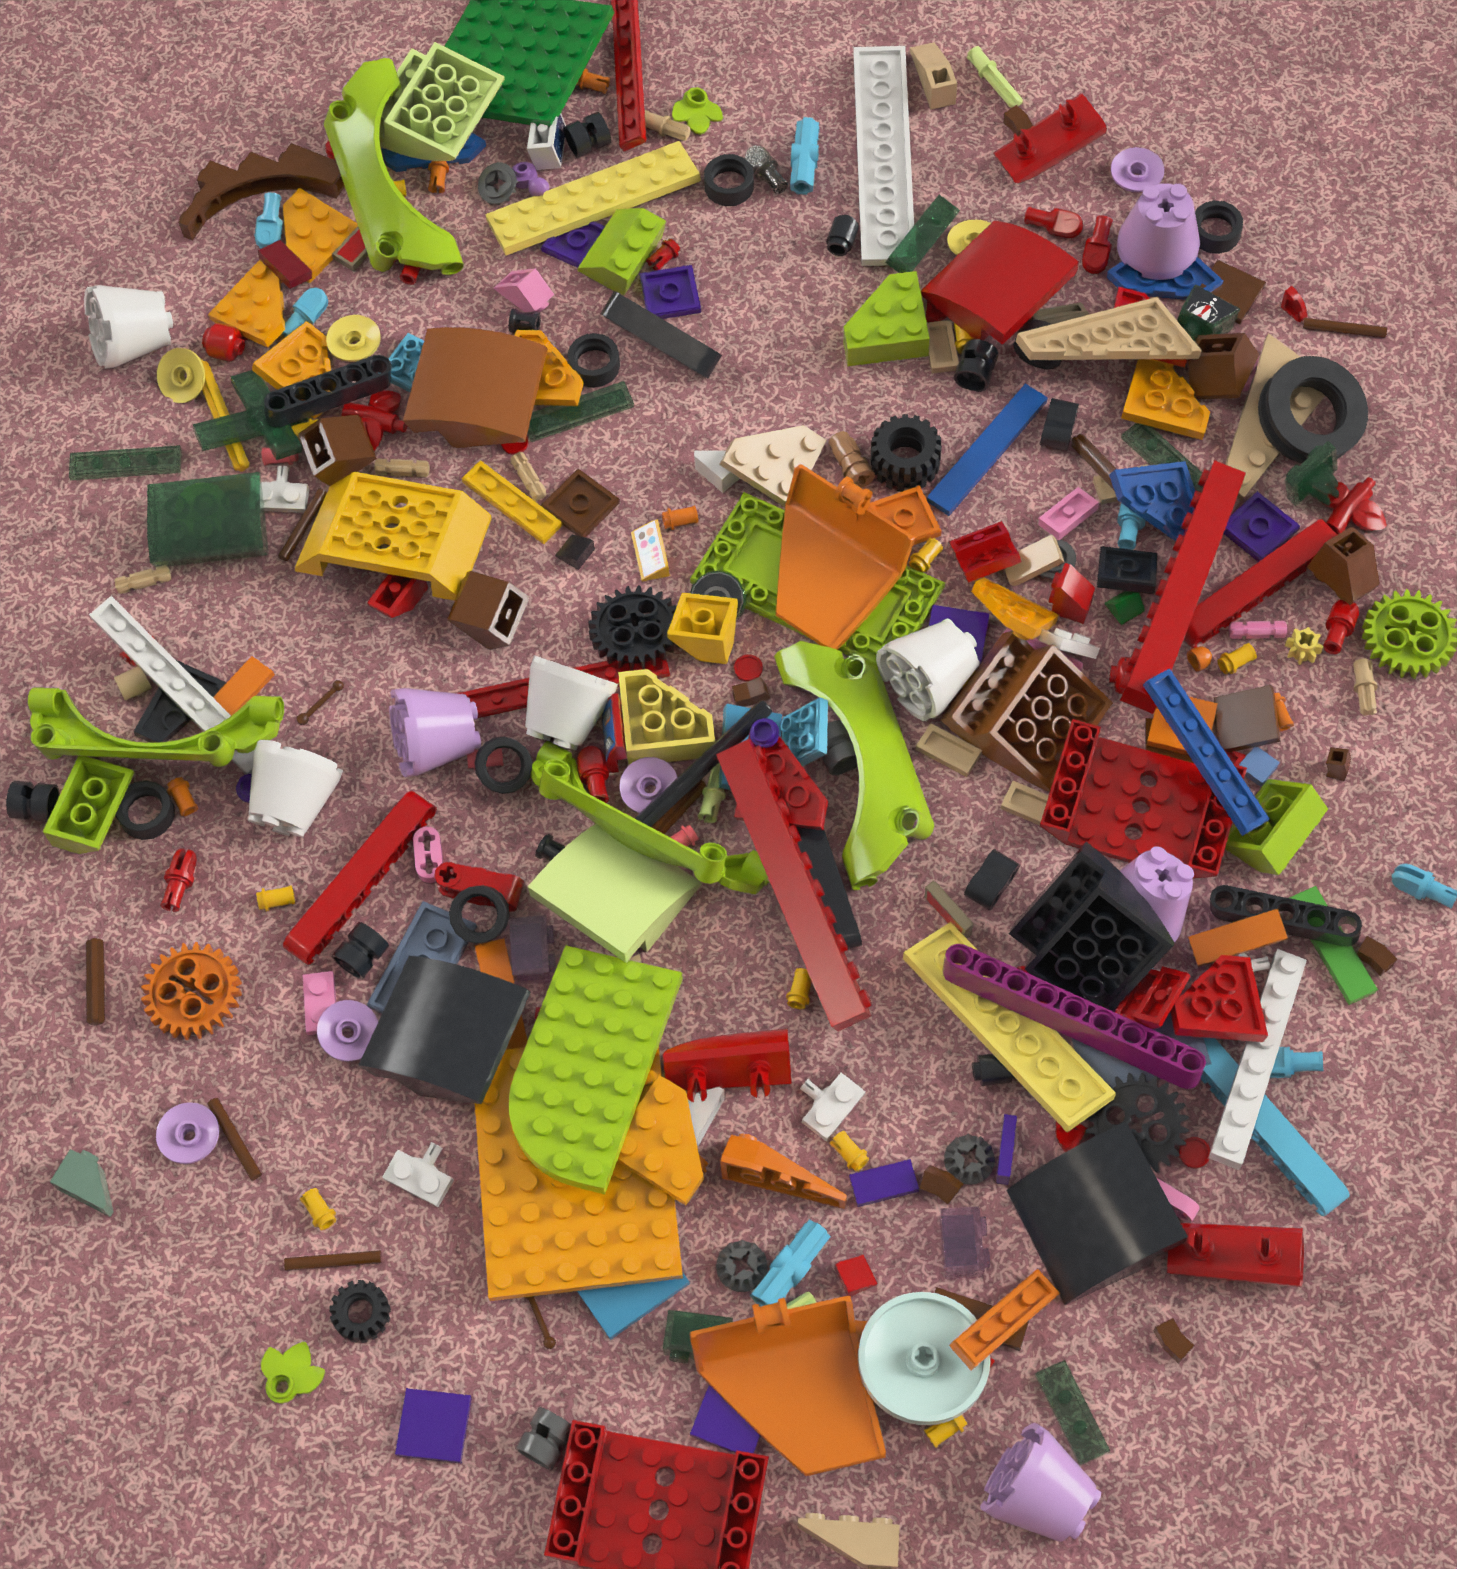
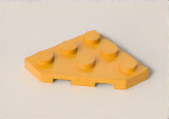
(314, 230)
(254, 306)
(295, 358)
(558, 382)
(1164, 400)
(1013, 610)
(663, 1142)

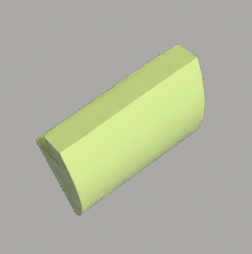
(437, 104)
(613, 892)

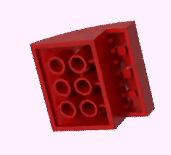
(1000, 281)

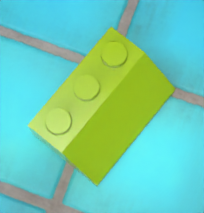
(623, 248)
(87, 805)
(1293, 814)

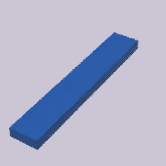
(986, 449)
(1206, 752)

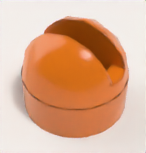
(1199, 658)

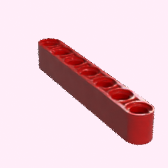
(1256, 583)
(357, 877)

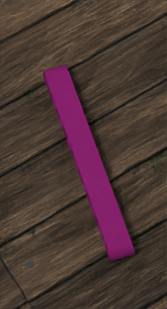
(1083, 1026)

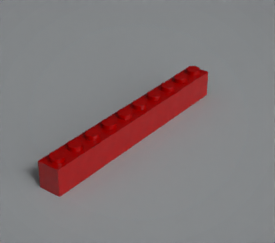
(1184, 582)
(794, 886)

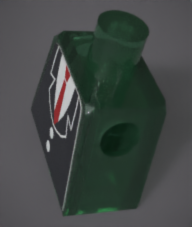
(1206, 314)

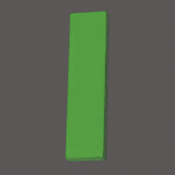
(1340, 960)

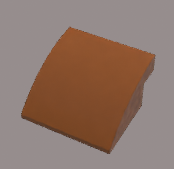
(475, 386)
(1023, 707)

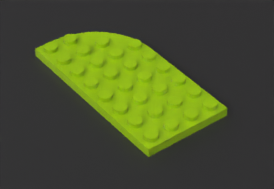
(588, 1064)

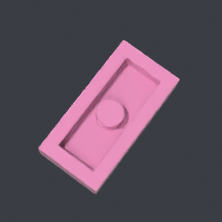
(1068, 513)
(318, 996)

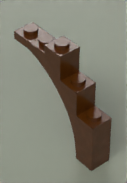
(255, 175)

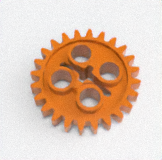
(209, 968)

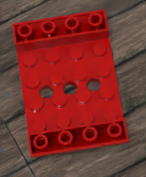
(1102, 781)
(612, 1484)

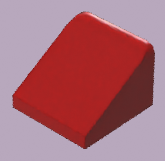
(855, 1275)

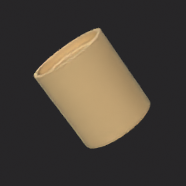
(132, 682)

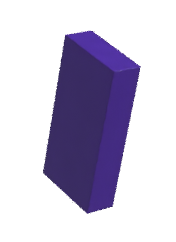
(1006, 1149)
(884, 1183)

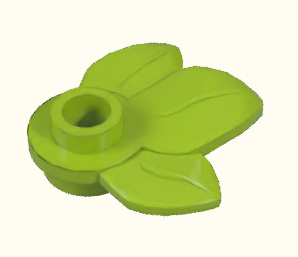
(696, 110)
(290, 1368)

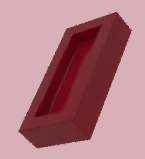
(285, 264)

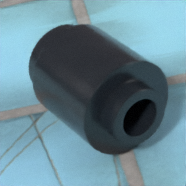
(842, 235)
(990, 1071)

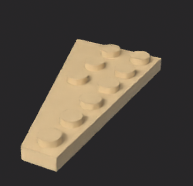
(1123, 332)
(1250, 447)

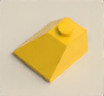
(704, 626)

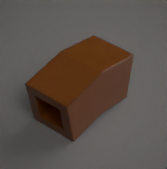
(1016, 120)
(750, 692)
(1338, 763)
(1376, 955)
(940, 1183)
(1173, 1340)

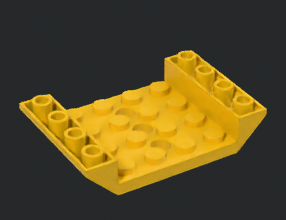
(433, 540)

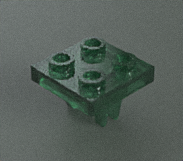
(1314, 476)

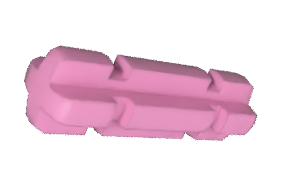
(1257, 629)

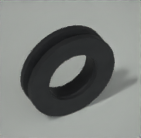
(1331, 380)

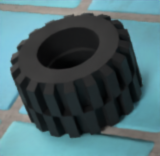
(905, 471)

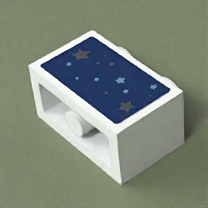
(547, 144)

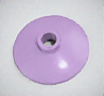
(1137, 161)
(640, 775)
(346, 1015)
(180, 1121)

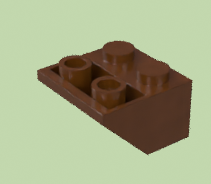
(1222, 365)
(337, 447)
(1347, 565)
(488, 610)

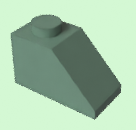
(84, 1181)

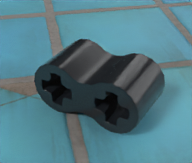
(1059, 424)
(991, 879)

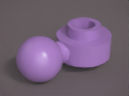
(528, 178)

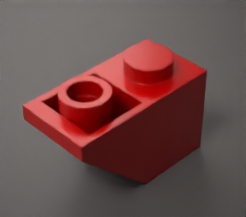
(1071, 594)

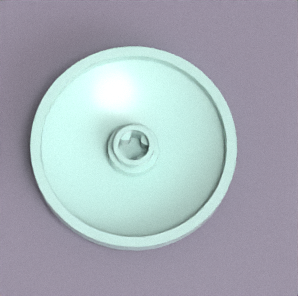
(910, 1363)

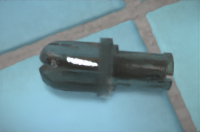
(765, 168)

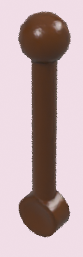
(303, 718)
(549, 1342)

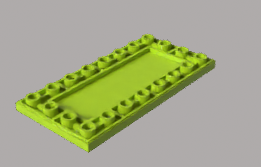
(751, 549)

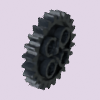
(634, 627)
(1127, 1099)

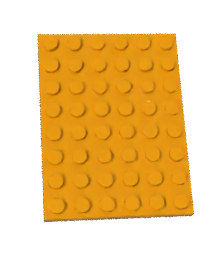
(559, 1236)

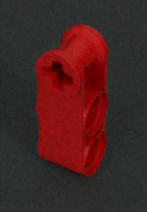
(465, 876)

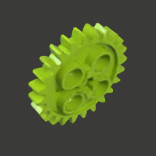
(1414, 613)

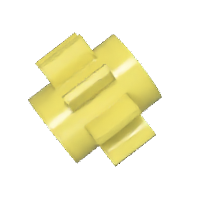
(1304, 645)

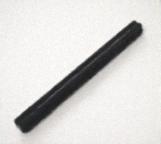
(702, 765)

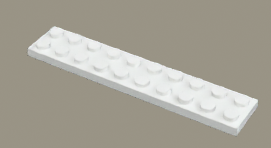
(882, 151)

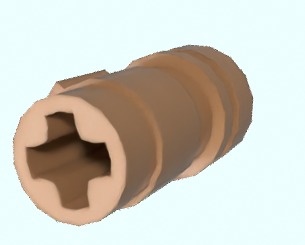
(851, 459)

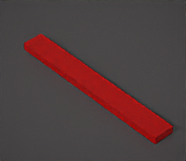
(628, 74)
(514, 694)

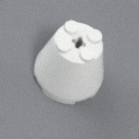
(125, 323)
(928, 667)
(564, 702)
(289, 787)

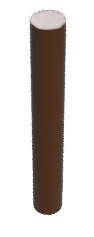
(1345, 327)
(302, 525)
(234, 1139)
(332, 1260)

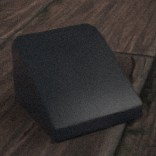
(576, 551)

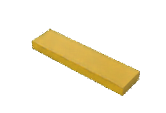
(512, 502)

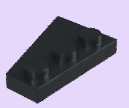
(164, 717)

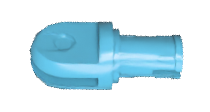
(269, 225)
(307, 308)
(1130, 524)
(1422, 885)
(1289, 1062)

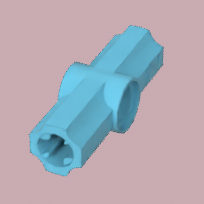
(804, 156)
(791, 1264)

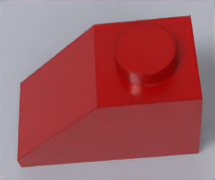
(397, 595)

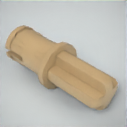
(666, 126)
(1365, 686)

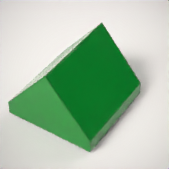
(1125, 606)

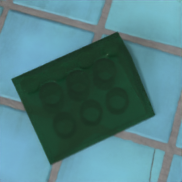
(206, 520)

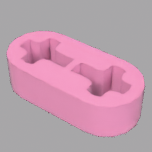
(422, 855)
(1183, 1206)

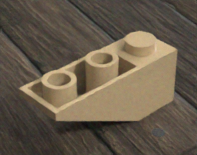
(935, 75)
(863, 1543)

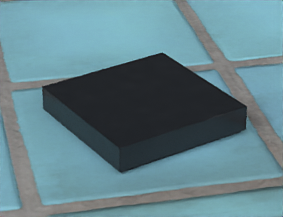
(1127, 570)

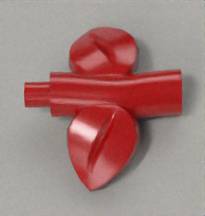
(378, 415)
(1355, 506)

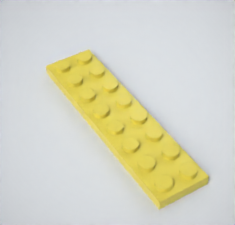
(592, 197)
(1028, 1049)

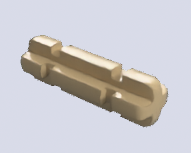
(401, 467)
(528, 476)
(142, 579)

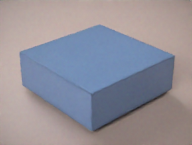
(1259, 765)

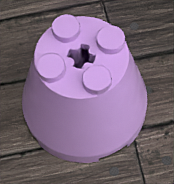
(1160, 232)
(431, 728)
(1164, 884)
(1040, 1487)

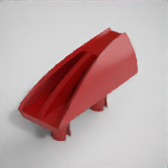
(1051, 139)
(730, 1062)
(1240, 1254)

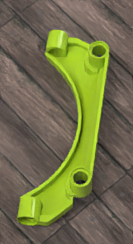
(382, 213)
(64, 731)
(558, 779)
(888, 784)

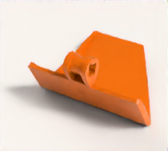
(835, 558)
(796, 1382)

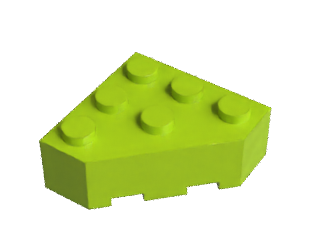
(888, 324)

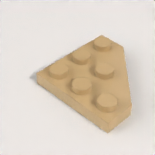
(771, 457)

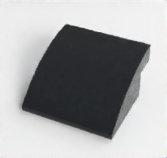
(1092, 931)
(444, 1030)
(1096, 1214)

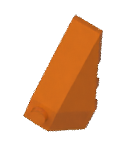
(760, 1166)

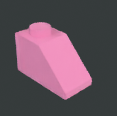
(525, 290)

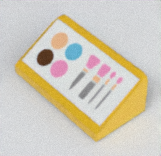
(650, 551)

